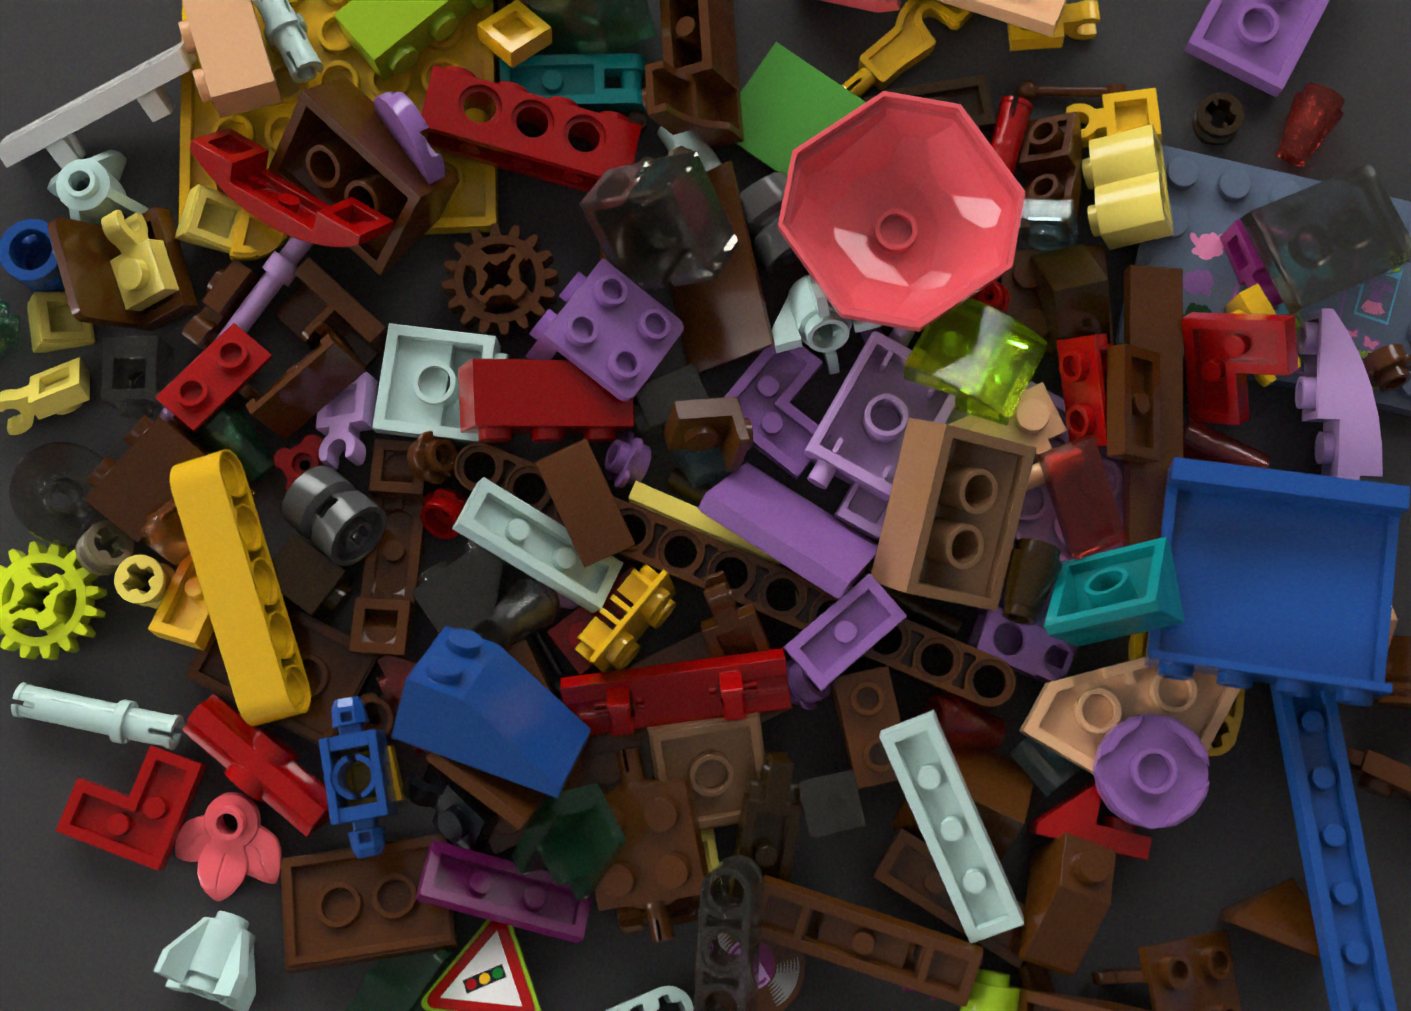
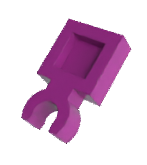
(1247, 262)

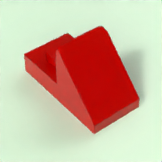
(1078, 816)

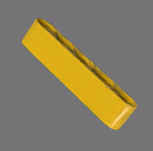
(240, 588)

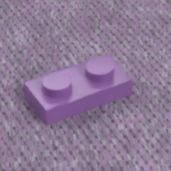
(845, 632)

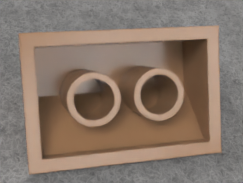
(952, 514)

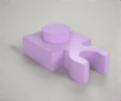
(345, 419)

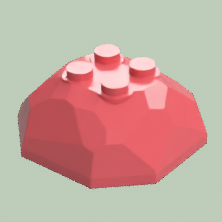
(901, 211)

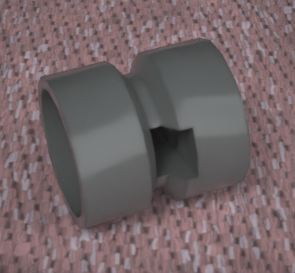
(762, 210)
(334, 515)

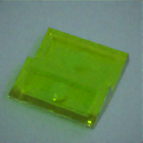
(977, 358)

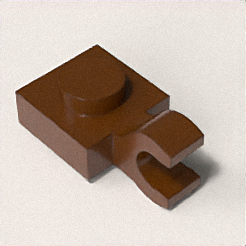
(731, 628)

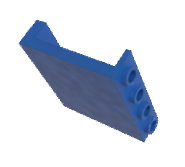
(1280, 579)

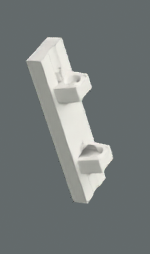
(57, 128)

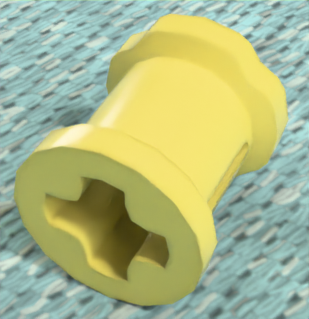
(130, 579)

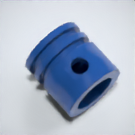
(29, 256)

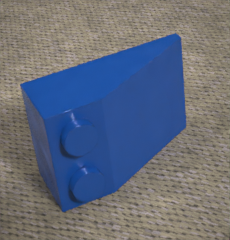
(489, 713)

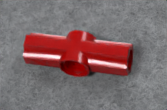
(259, 764)

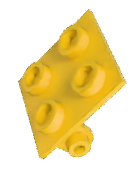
(652, 605)

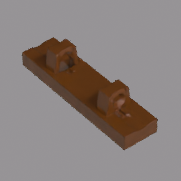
(869, 941)

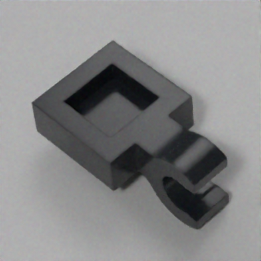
(458, 812)

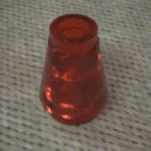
(1309, 122)
(965, 723)

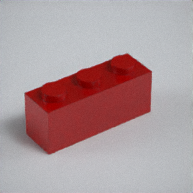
(537, 399)

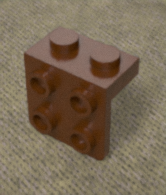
(90, 283)

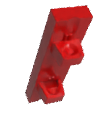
(679, 692)

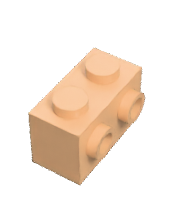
(231, 55)

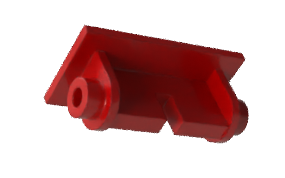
(213, 378)
(1083, 380)

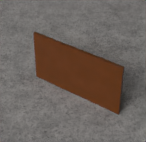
(729, 314)

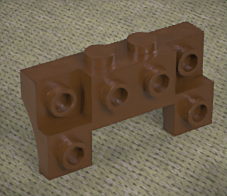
(699, 73)

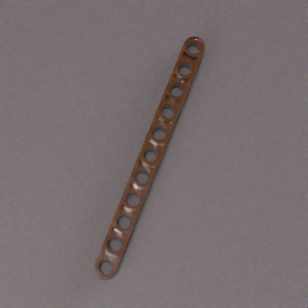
(661, 533)

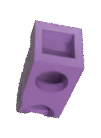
(1021, 646)

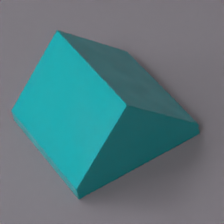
(1115, 594)

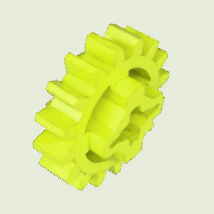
(67, 606)

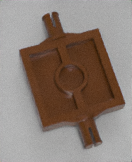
(662, 845)

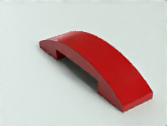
(241, 172)

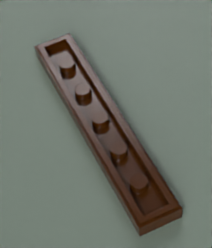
(1154, 323)

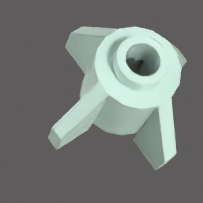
(93, 188)
(812, 319)
(213, 961)

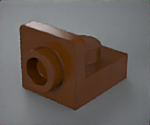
(710, 424)

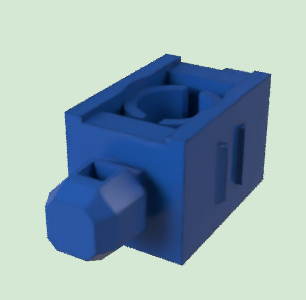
(349, 717)

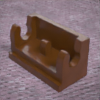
(306, 385)

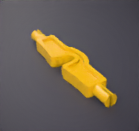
(903, 44)

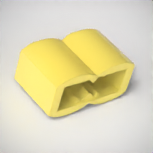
(1128, 187)

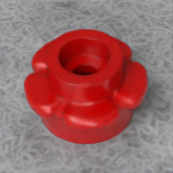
(441, 512)

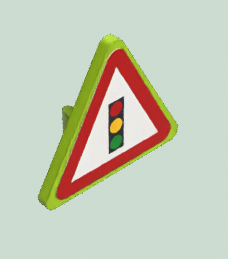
(486, 976)

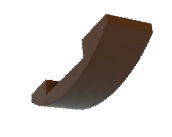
(391, 570)

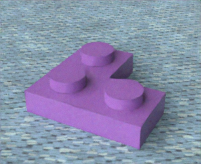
(766, 399)

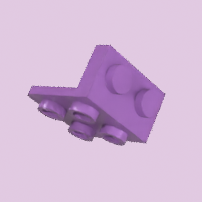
(608, 330)

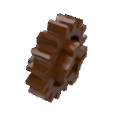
(487, 299)

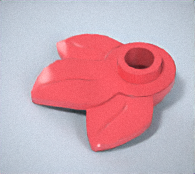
(229, 854)

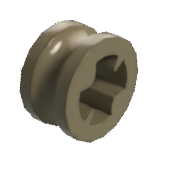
(101, 562)

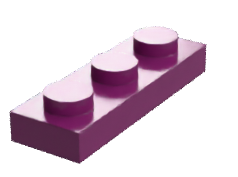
(497, 892)

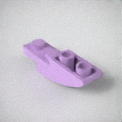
(1340, 396)

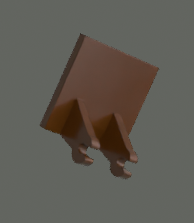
(1183, 974)

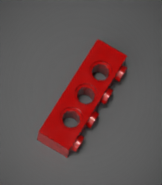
(503, 145)

